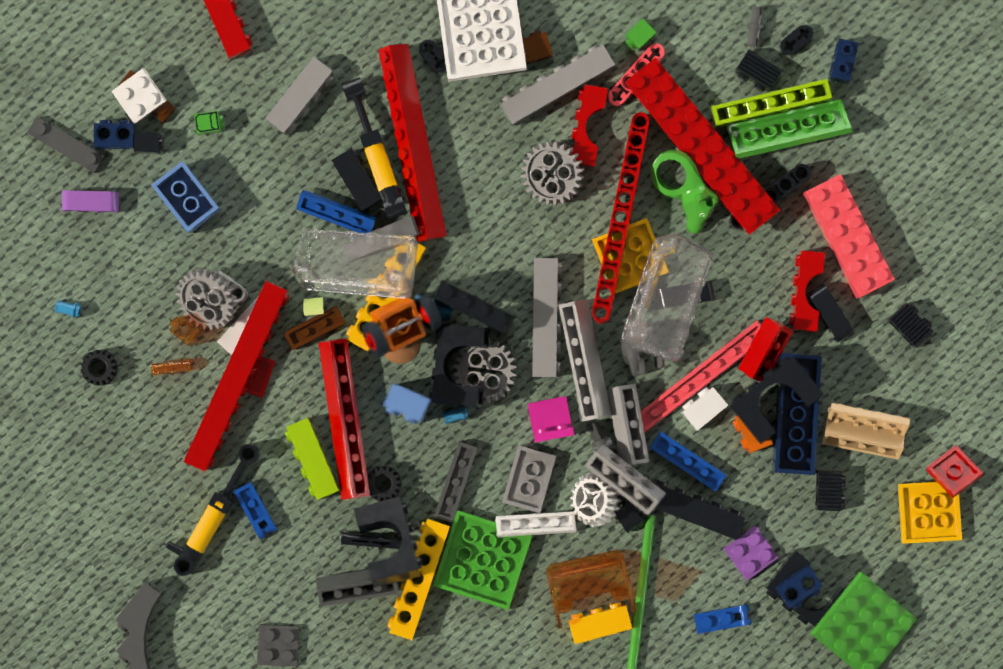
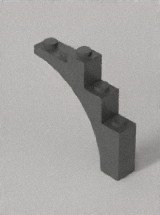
(136, 619)

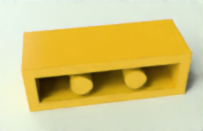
(599, 623)

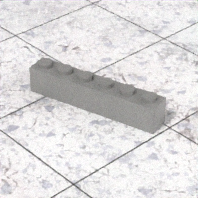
(557, 85)
(545, 317)
(585, 360)

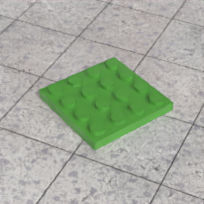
(480, 562)
(863, 624)

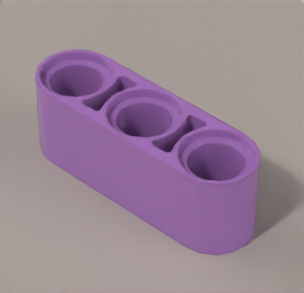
(90, 201)

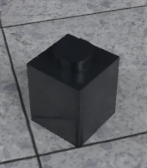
(148, 143)

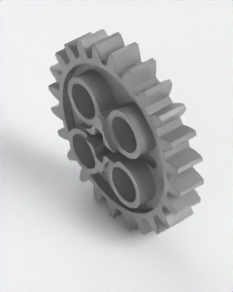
(565, 184)
(206, 298)
(487, 357)

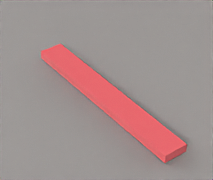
(698, 377)

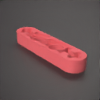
(631, 72)

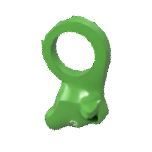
(695, 195)

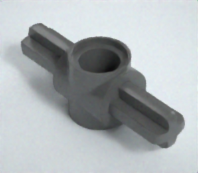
(599, 438)

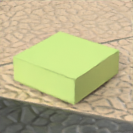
(313, 306)

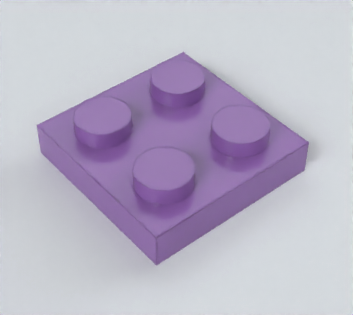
(751, 552)

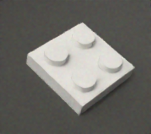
(139, 96)

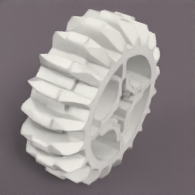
(588, 497)

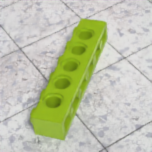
(770, 103)

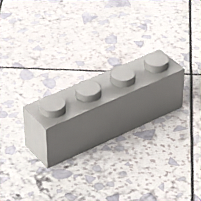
(299, 96)
(628, 424)

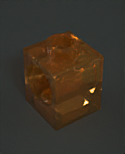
(192, 333)

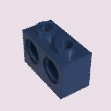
(843, 61)
(114, 140)
(796, 581)

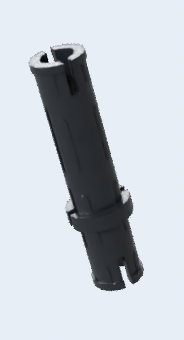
(371, 541)

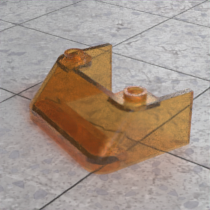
(587, 578)

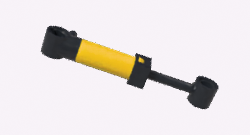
(376, 154)
(211, 519)

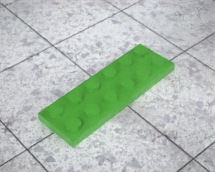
(788, 129)

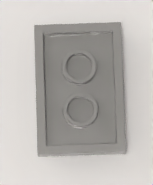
(529, 479)

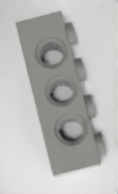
(625, 479)

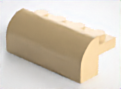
(864, 431)

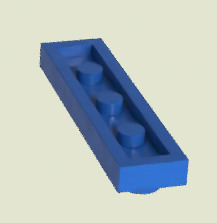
(335, 212)
(688, 461)

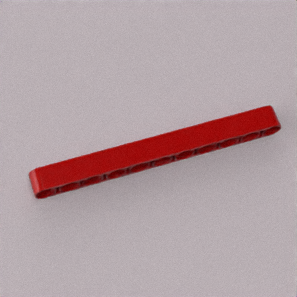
(621, 208)

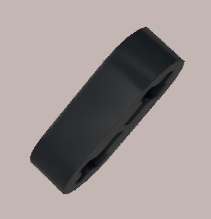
(799, 43)
(431, 59)

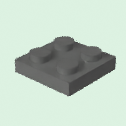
(278, 645)

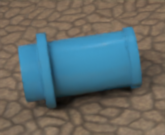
(68, 308)
(455, 415)

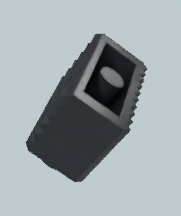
(757, 71)
(910, 324)
(829, 490)

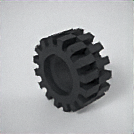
(87, 367)
(395, 479)

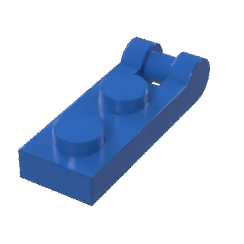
(255, 510)
(721, 619)

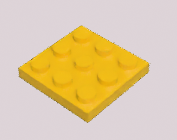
(635, 256)
(928, 513)

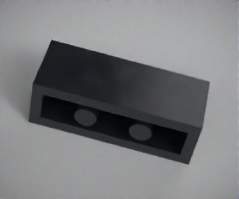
(357, 179)

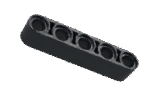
(776, 188)

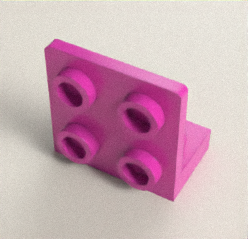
(550, 419)

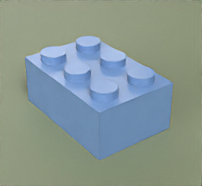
(186, 197)
(407, 403)

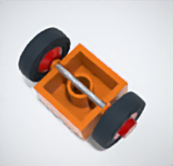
(400, 324)

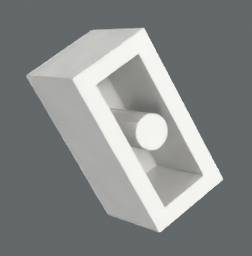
(703, 408)

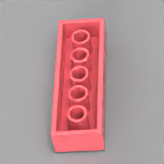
(848, 236)

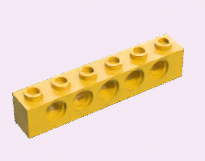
(363, 315)
(407, 628)

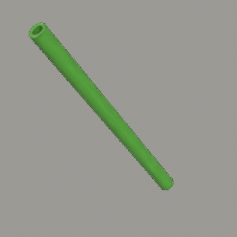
(641, 591)

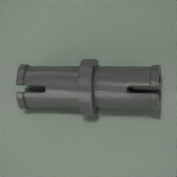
(755, 26)

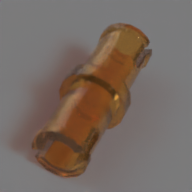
(171, 367)

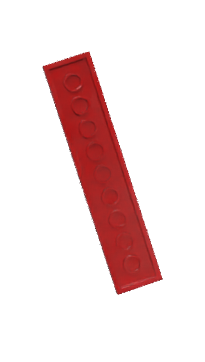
(701, 142)

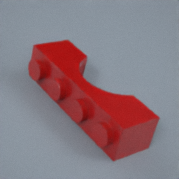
(593, 100)
(804, 316)

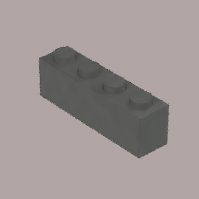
(350, 587)

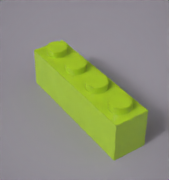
(312, 458)

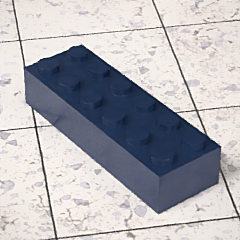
(796, 423)

